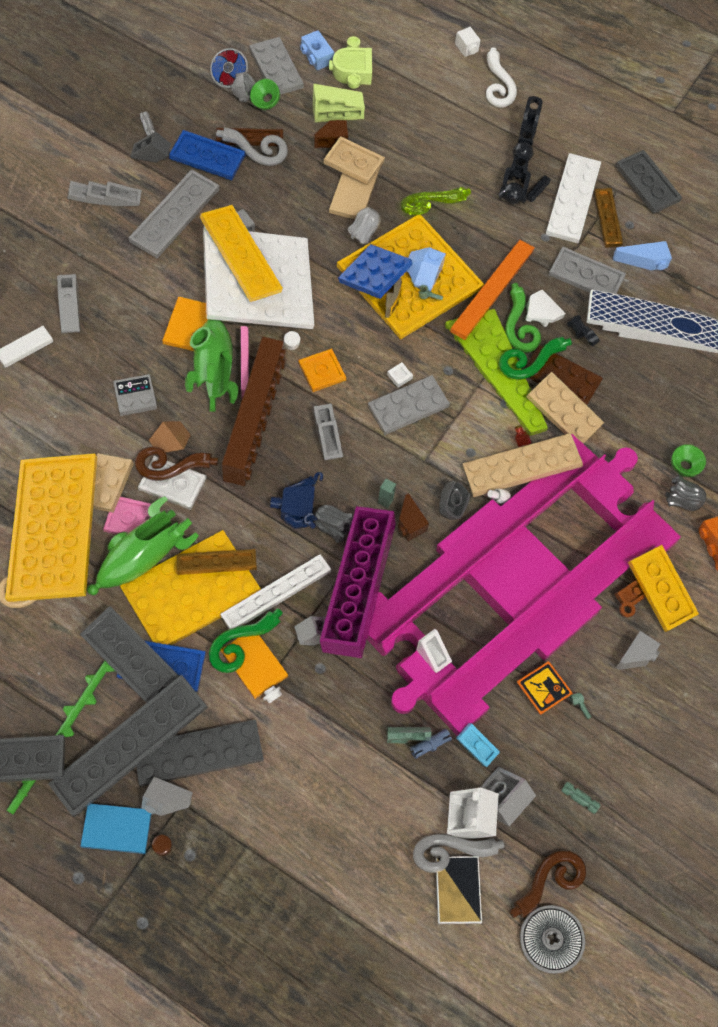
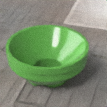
(261, 89)
(693, 456)

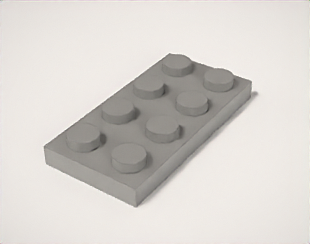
(276, 64)
(408, 405)

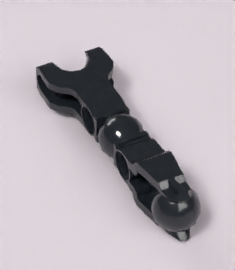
(522, 154)

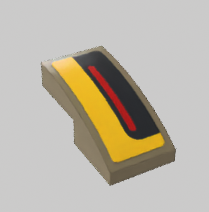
(392, 299)

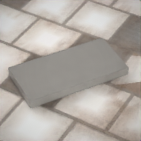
(586, 272)

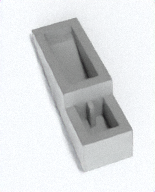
(327, 431)

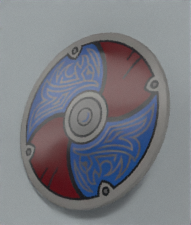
(226, 66)

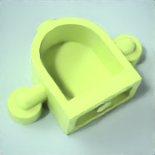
(352, 64)

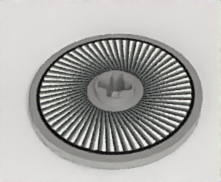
(535, 944)

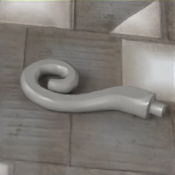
(233, 136)
(480, 848)

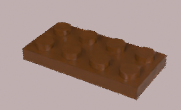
(576, 378)

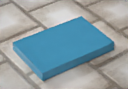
(116, 828)

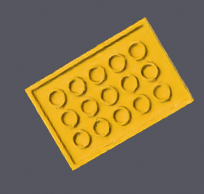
(180, 605)

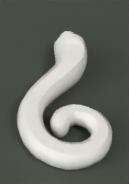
(493, 61)

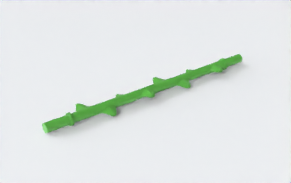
(72, 713)

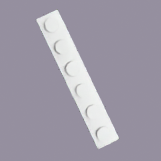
(276, 592)

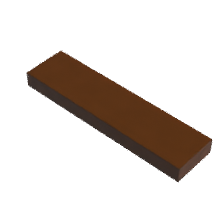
(253, 136)

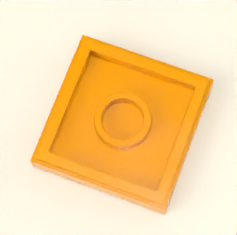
(322, 370)

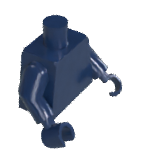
(298, 503)

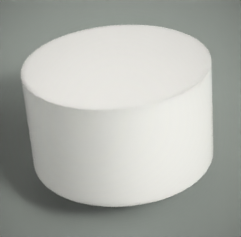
(291, 340)

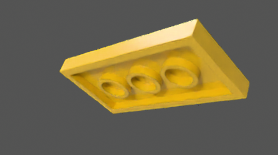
(663, 588)

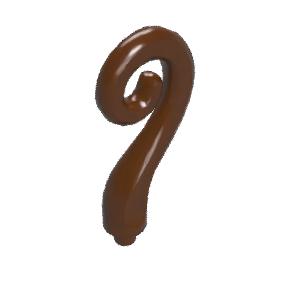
(196, 460)
(530, 901)

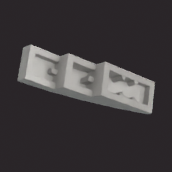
(109, 194)

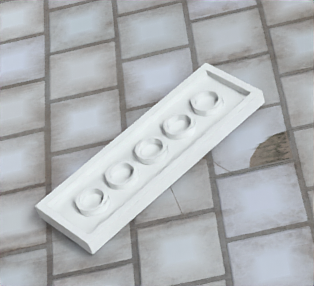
(573, 198)

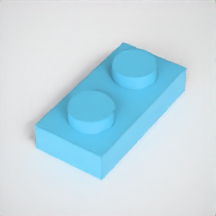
(478, 745)

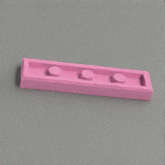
(244, 359)

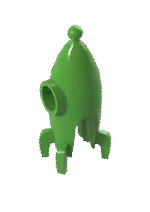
(212, 362)
(142, 548)

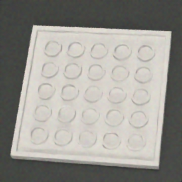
(289, 262)

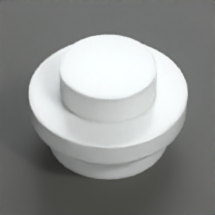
(272, 694)

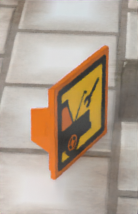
(544, 687)

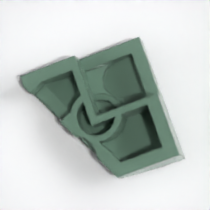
(402, 735)

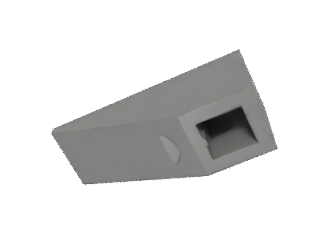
(68, 303)

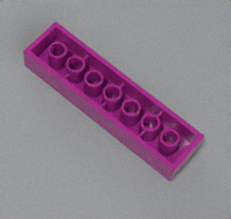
(358, 582)

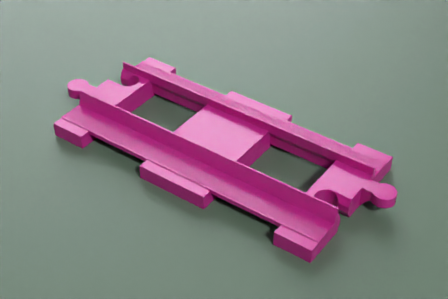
(519, 581)

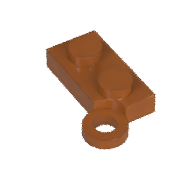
(629, 597)

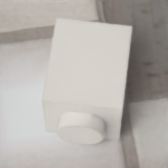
(467, 41)

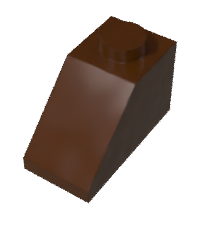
(330, 133)
(411, 520)

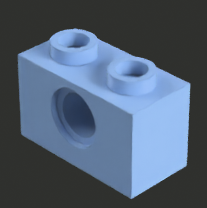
(316, 50)

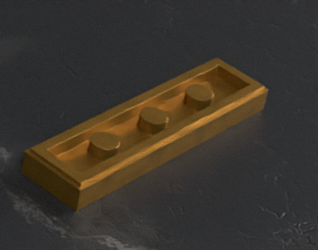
(608, 218)
(216, 562)

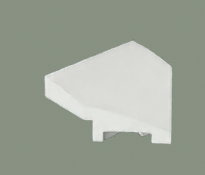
(543, 309)

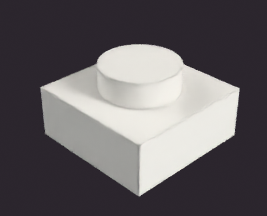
(399, 375)

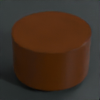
(162, 845)

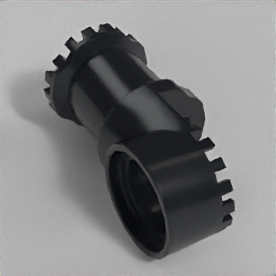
(582, 330)

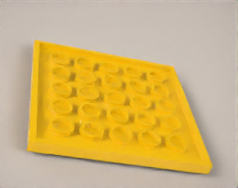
(454, 282)

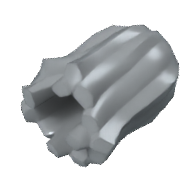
(364, 225)

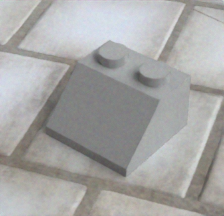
(513, 794)

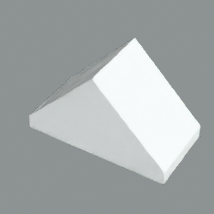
(433, 651)

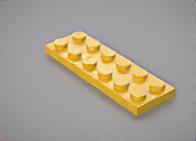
(241, 253)

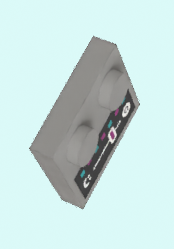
(135, 395)

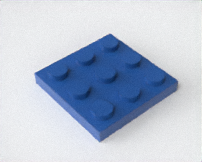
(375, 271)

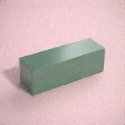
(386, 493)

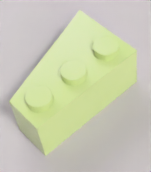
(336, 104)

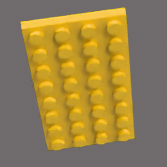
(52, 528)

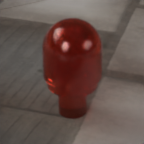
(522, 437)

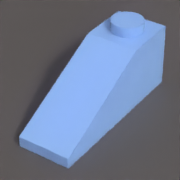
(647, 256)

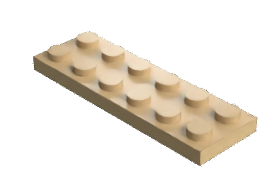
(522, 464)

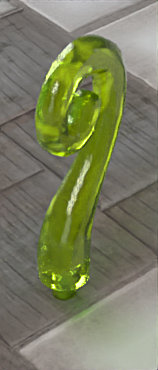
(422, 204)

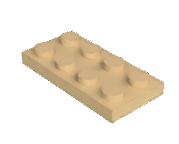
(564, 408)

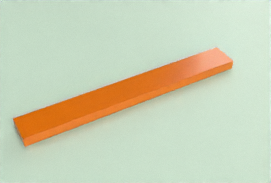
(491, 290)

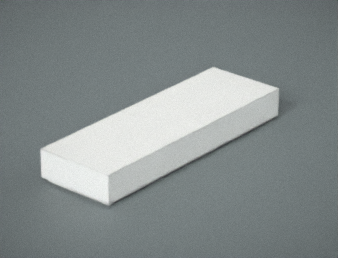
(25, 346)

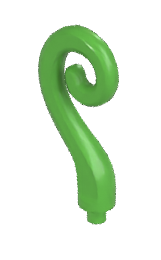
(519, 300)

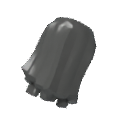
(685, 494)
(333, 522)

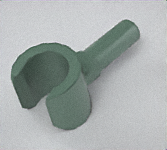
(425, 293)
(578, 698)

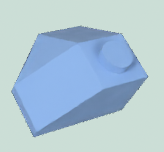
(426, 267)

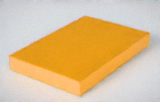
(184, 321)
(260, 666)

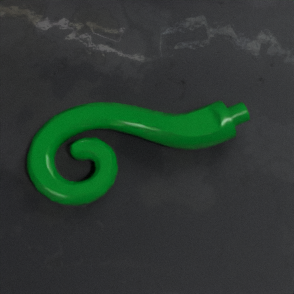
(552, 347)
(262, 627)

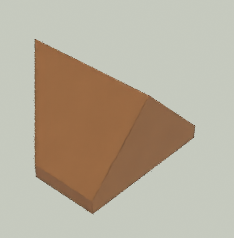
(170, 436)

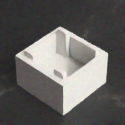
(473, 813)

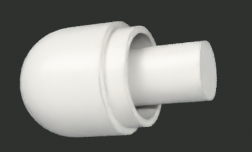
(499, 495)

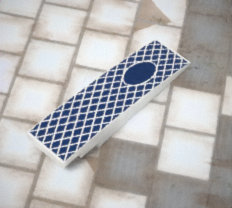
(652, 321)

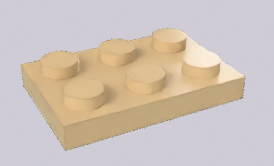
(354, 160)
(110, 481)

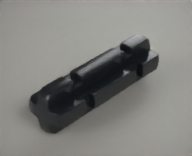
(538, 188)

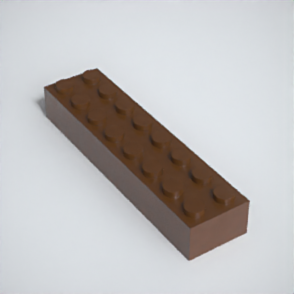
(254, 411)

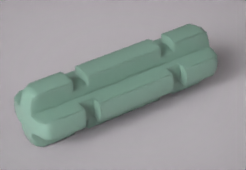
(581, 797)

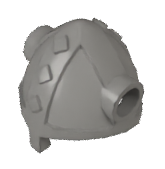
(242, 86)

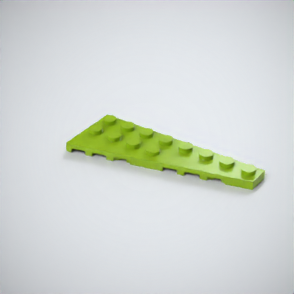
(485, 348)

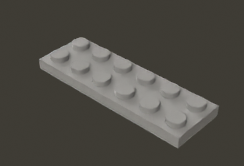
(174, 213)

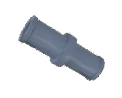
(426, 746)

